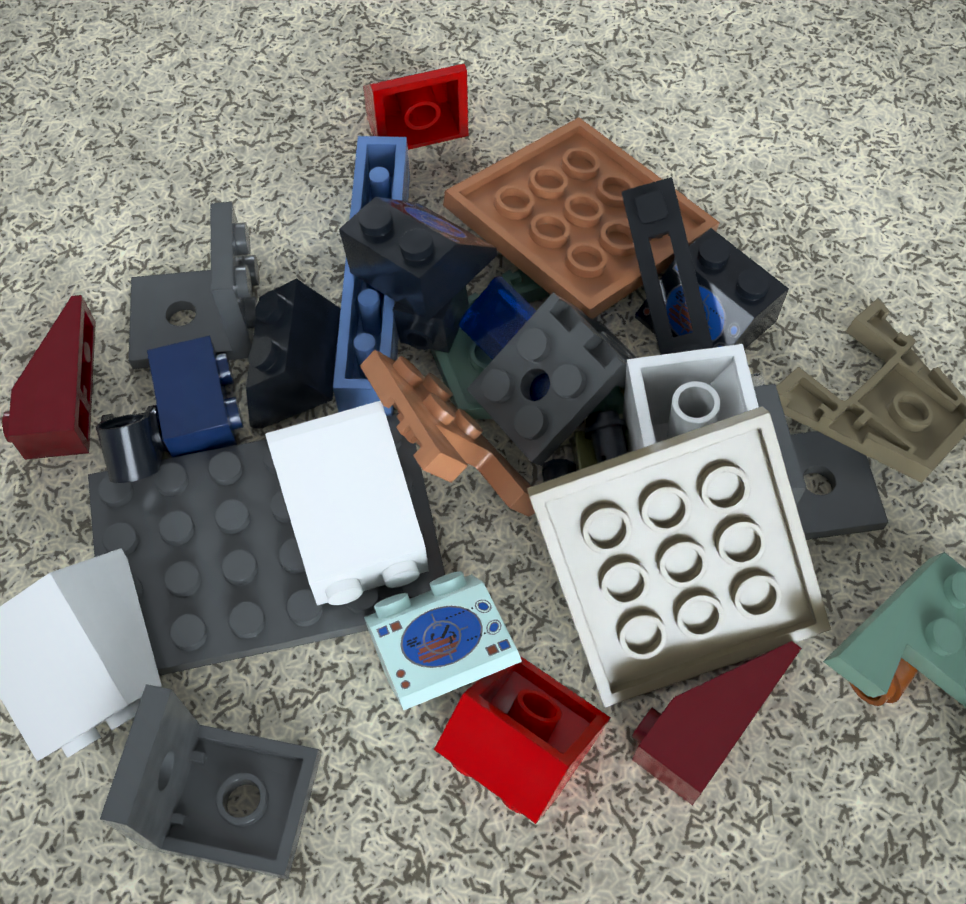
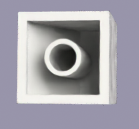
(684, 392)
(348, 503)
(74, 654)

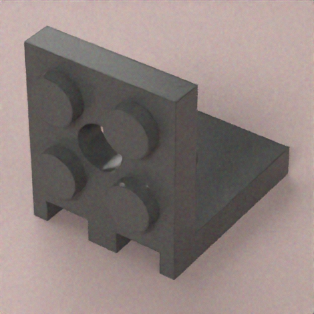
(217, 296)
(582, 367)
(854, 497)
(178, 783)

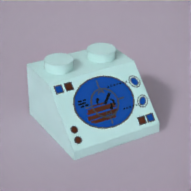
(440, 638)

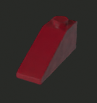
(55, 389)
(705, 723)

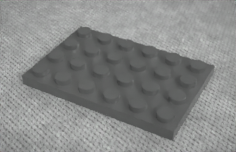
(222, 557)

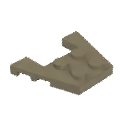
(897, 416)

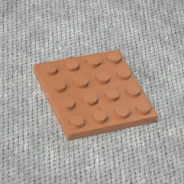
(564, 217)

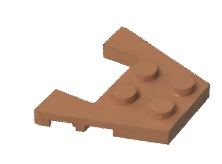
(445, 434)

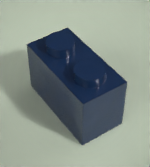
(193, 397)

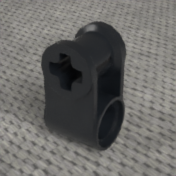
(131, 445)

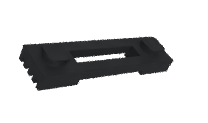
(652, 214)

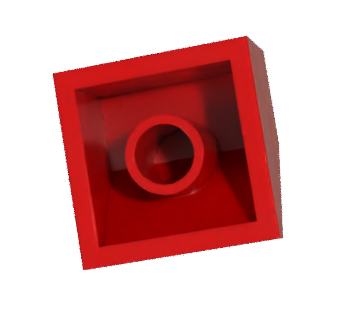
(420, 106)
(521, 736)

